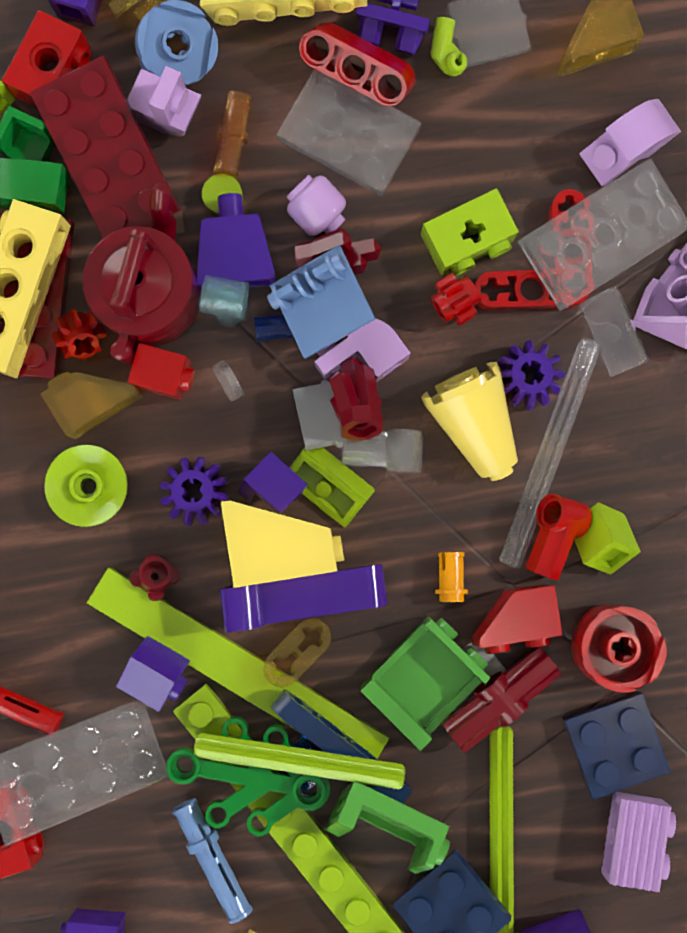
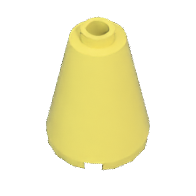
(477, 419)

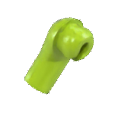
(444, 51)

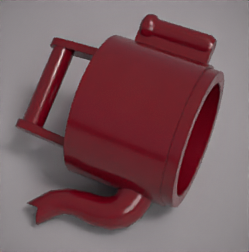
(166, 298)

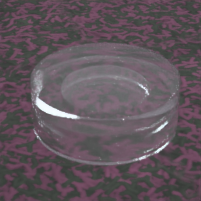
(228, 380)

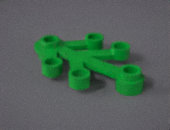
(255, 781)

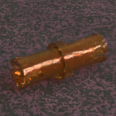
(232, 133)

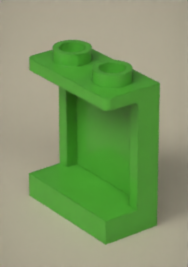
(424, 680)
(393, 817)

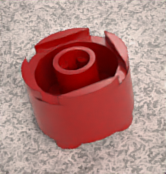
(616, 670)

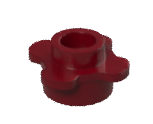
(154, 565)

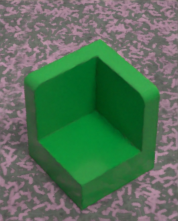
(24, 137)

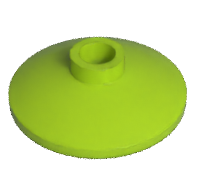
(66, 480)

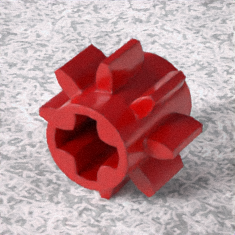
(455, 299)
(78, 334)

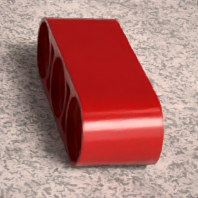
(339, 67)

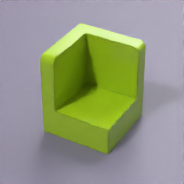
(608, 540)

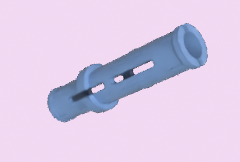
(212, 860)

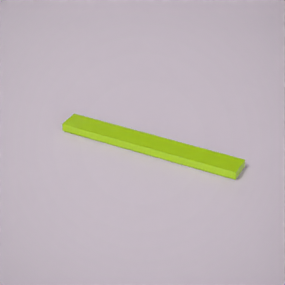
(217, 655)

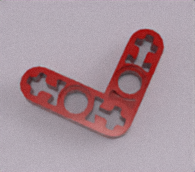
(501, 278)

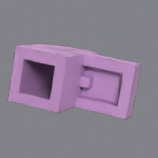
(163, 101)
(629, 140)
(374, 346)

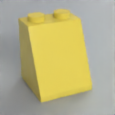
(275, 546)

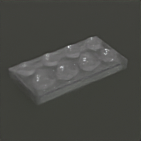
(604, 234)
(77, 770)

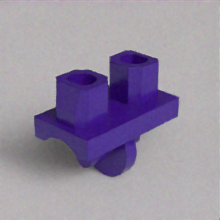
(410, 26)

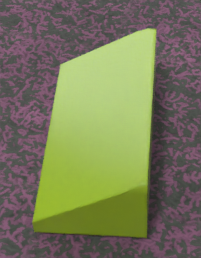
(331, 484)

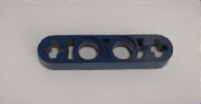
(327, 736)

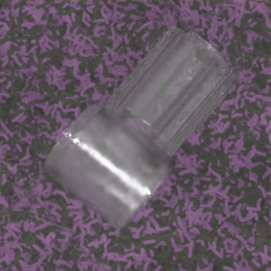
(394, 450)

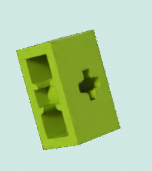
(480, 216)

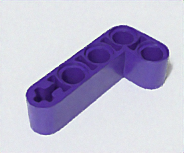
(303, 597)

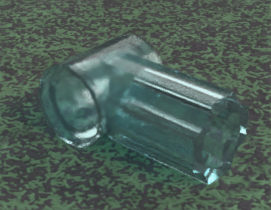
(225, 300)

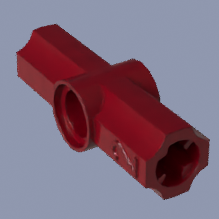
(501, 699)

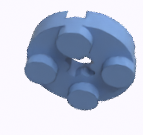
(195, 31)

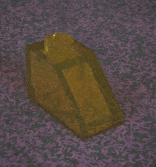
(604, 33)
(86, 401)

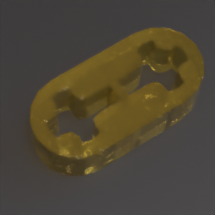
(304, 660)

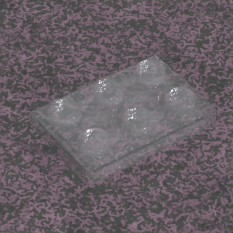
(348, 132)

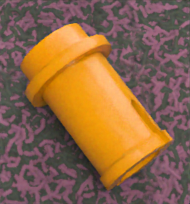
(451, 577)

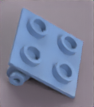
(321, 302)

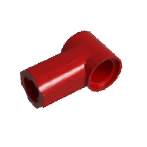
(559, 523)

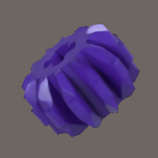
(543, 373)
(180, 492)

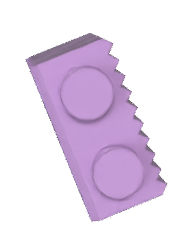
(638, 841)

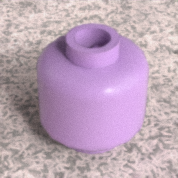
(316, 205)

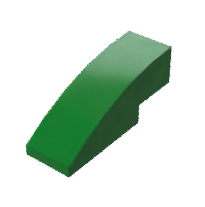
(33, 183)

